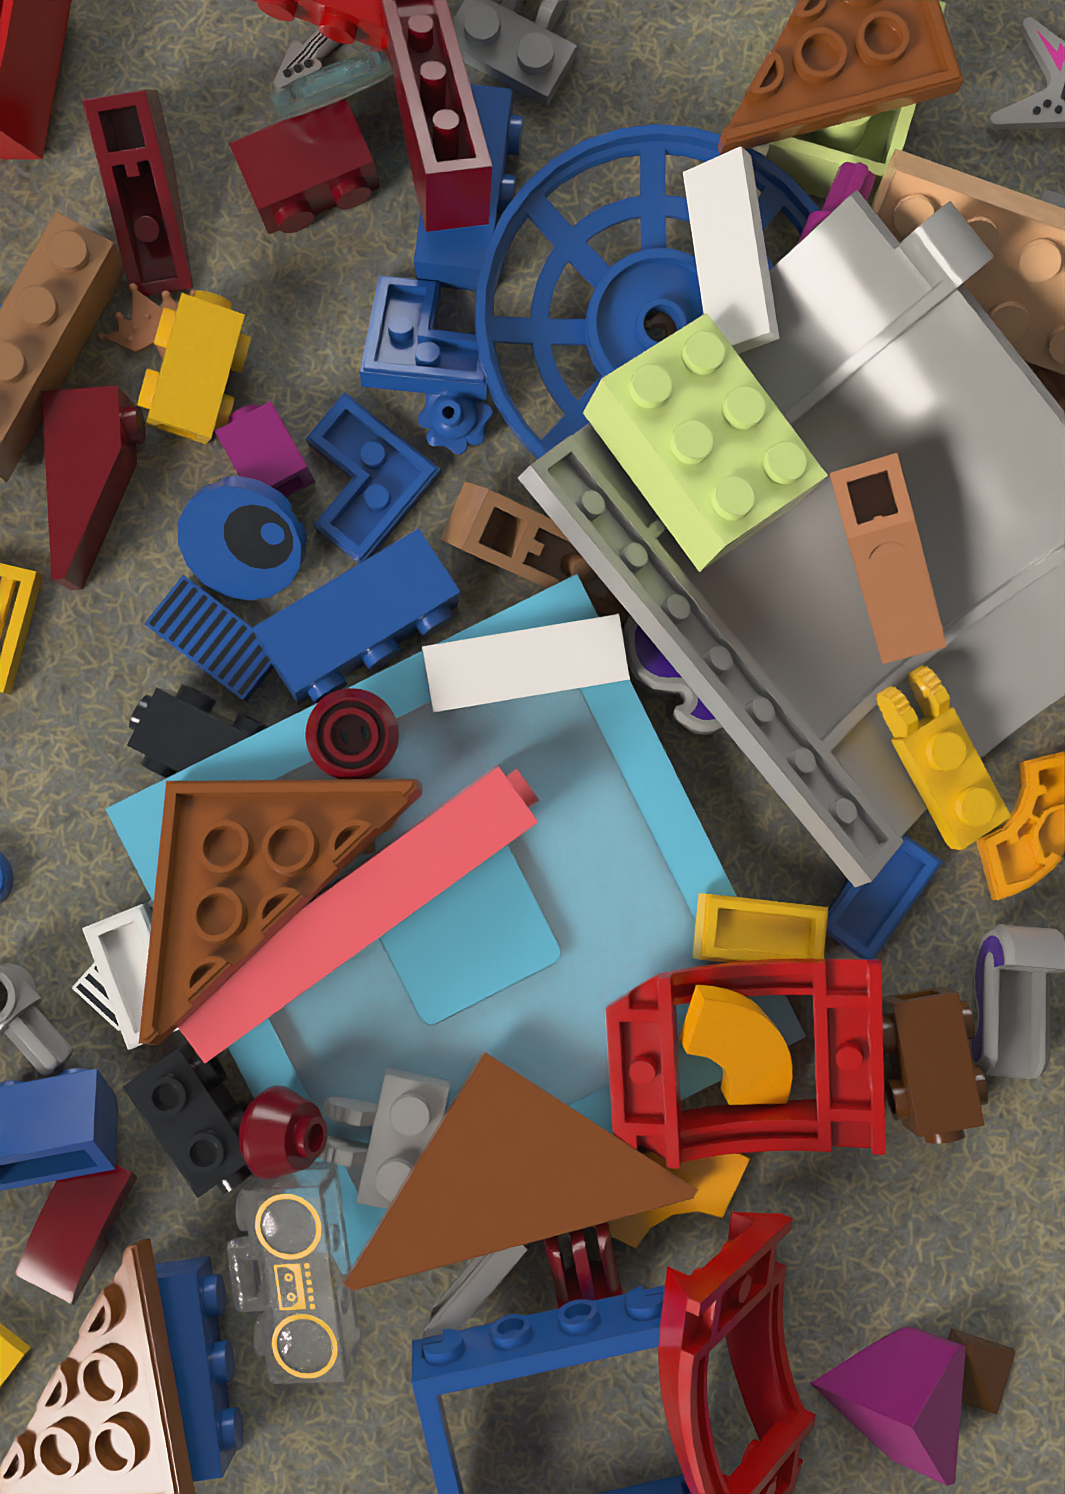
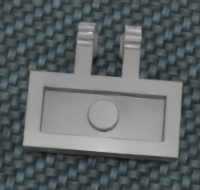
(514, 48)
(402, 1126)

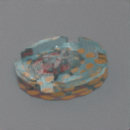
(331, 84)

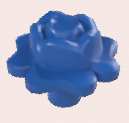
(455, 421)

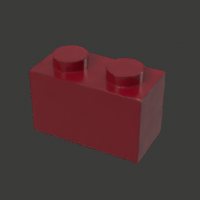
(306, 167)

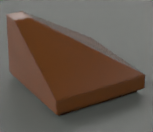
(985, 1370)

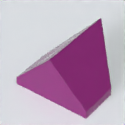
(904, 1398)

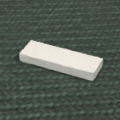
(731, 249)
(525, 663)

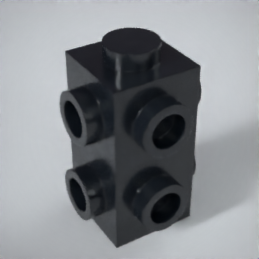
(183, 730)
(193, 1118)

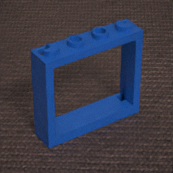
(528, 1346)

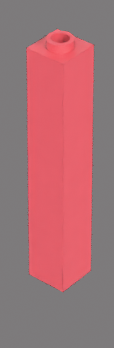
(365, 906)

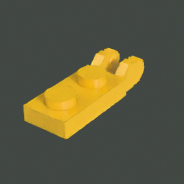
(942, 761)

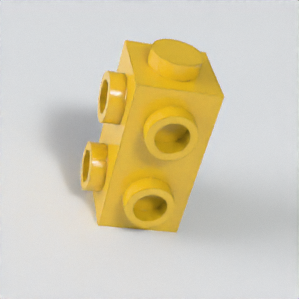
(199, 353)

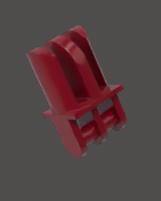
(586, 1278)

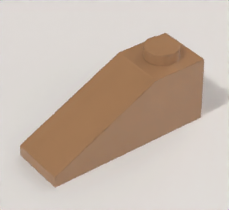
(522, 544)

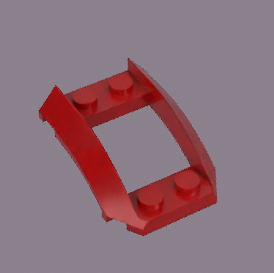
(847, 1063)
(740, 1299)

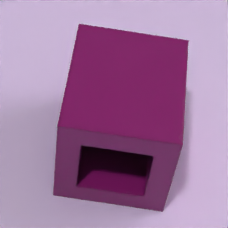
(264, 449)

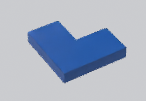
(409, 353)
(384, 475)

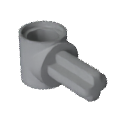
(27, 1025)

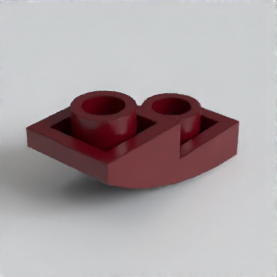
(71, 1231)

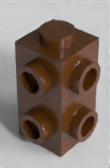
(932, 1068)

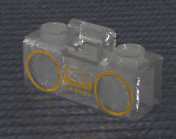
(302, 1259)

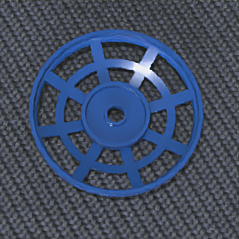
(626, 292)

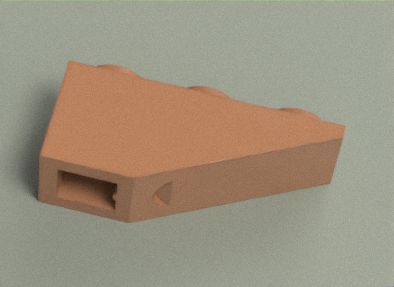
(888, 558)

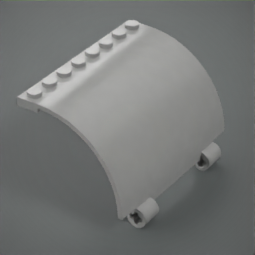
(775, 635)

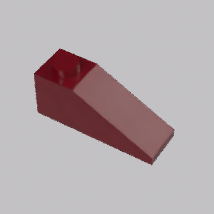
(141, 188)
(88, 468)

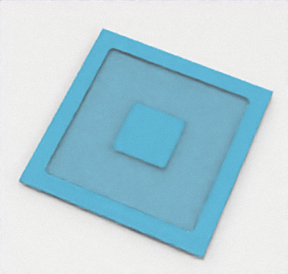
(522, 943)

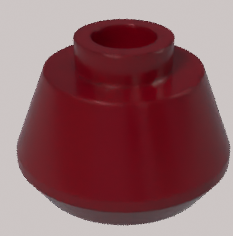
(349, 711)
(281, 1133)

